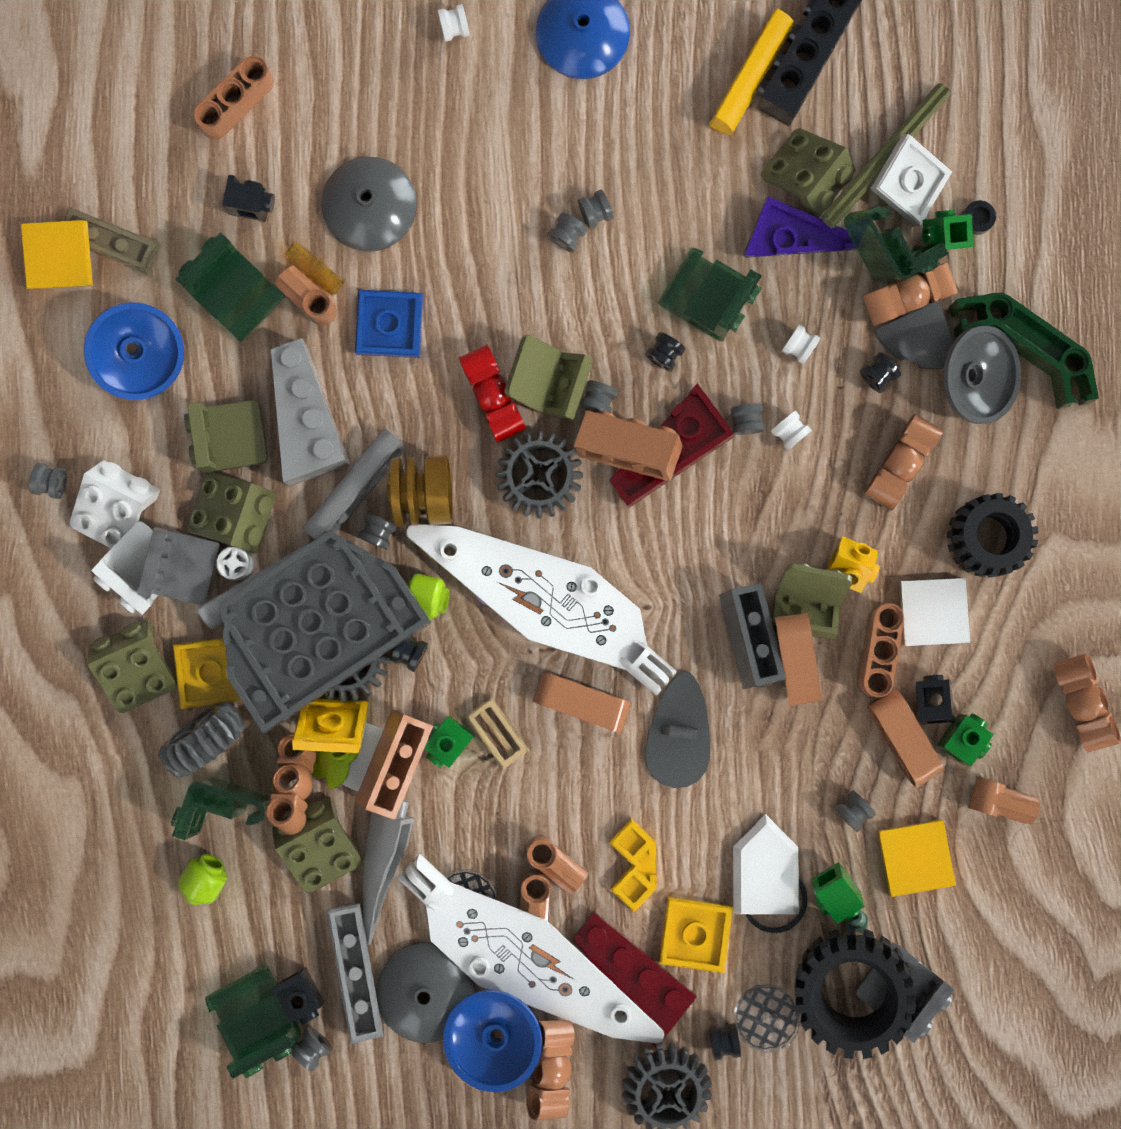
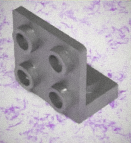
(178, 566)

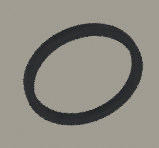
(787, 927)

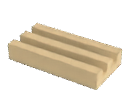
(490, 745)

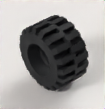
(1017, 528)

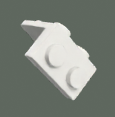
(110, 502)
(124, 566)

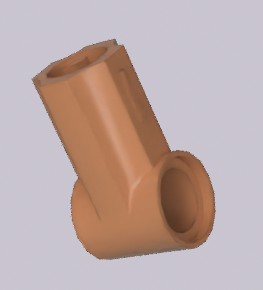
(306, 295)
(997, 800)
(557, 865)
(535, 903)

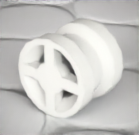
(453, 23)
(801, 344)
(791, 430)
(228, 562)

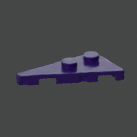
(790, 231)

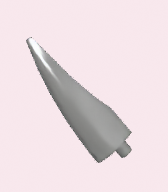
(384, 850)

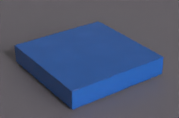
(389, 324)

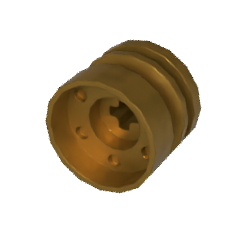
(421, 491)

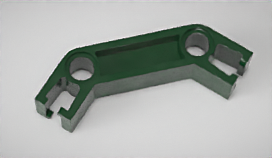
(1035, 342)

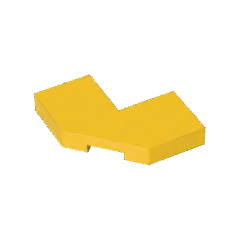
(640, 877)

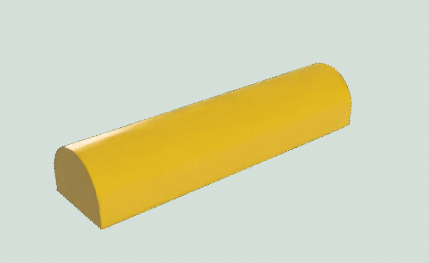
(752, 72)

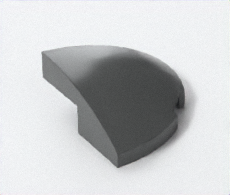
(919, 337)

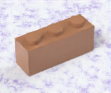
(628, 444)
(393, 764)

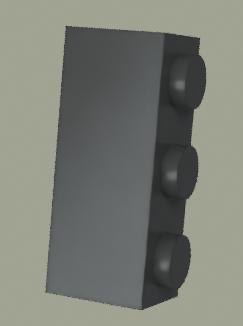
(752, 636)

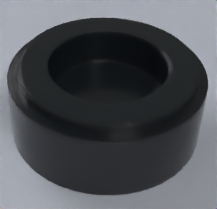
(982, 216)

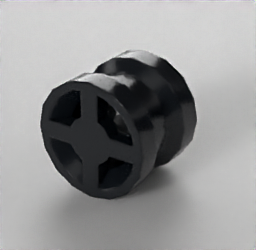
(665, 351)
(880, 372)
(409, 653)
(725, 1041)

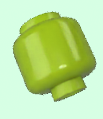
(430, 594)
(202, 879)

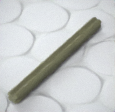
(870, 172)

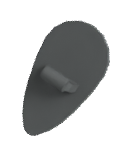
(679, 734)

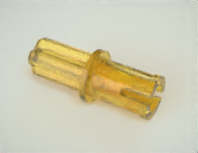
(314, 268)

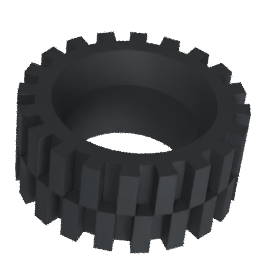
(854, 1032)

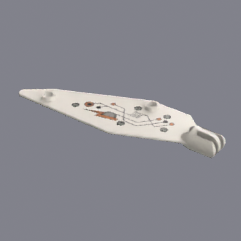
(548, 599)
(523, 957)

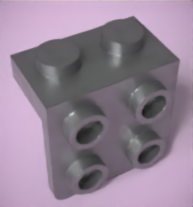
(930, 995)

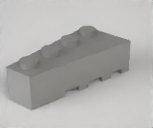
(304, 419)

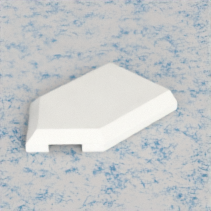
(765, 871)

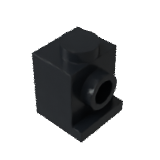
(247, 199)
(925, 690)
(300, 985)

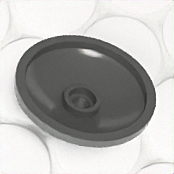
(372, 223)
(982, 374)
(417, 970)

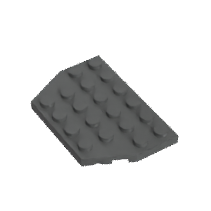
(313, 626)

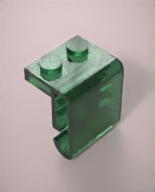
(886, 250)
(229, 287)
(710, 294)
(217, 798)
(252, 1022)

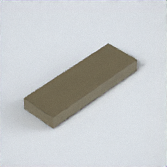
(117, 242)

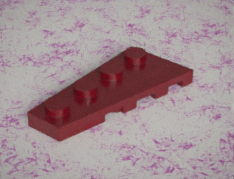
(700, 432)
(635, 973)

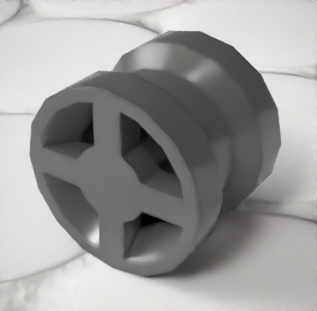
(595, 209)
(567, 232)
(598, 397)
(747, 419)
(48, 480)
(377, 531)
(855, 811)
(311, 1049)

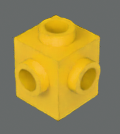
(855, 560)

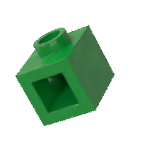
(952, 230)
(966, 739)
(447, 742)
(837, 893)

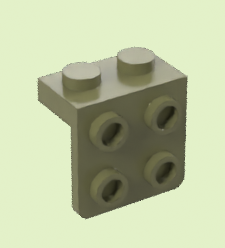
(810, 169)
(547, 378)
(226, 435)
(231, 511)
(812, 592)
(130, 667)
(319, 850)

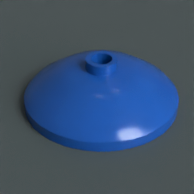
(578, 49)
(138, 373)
(482, 1058)

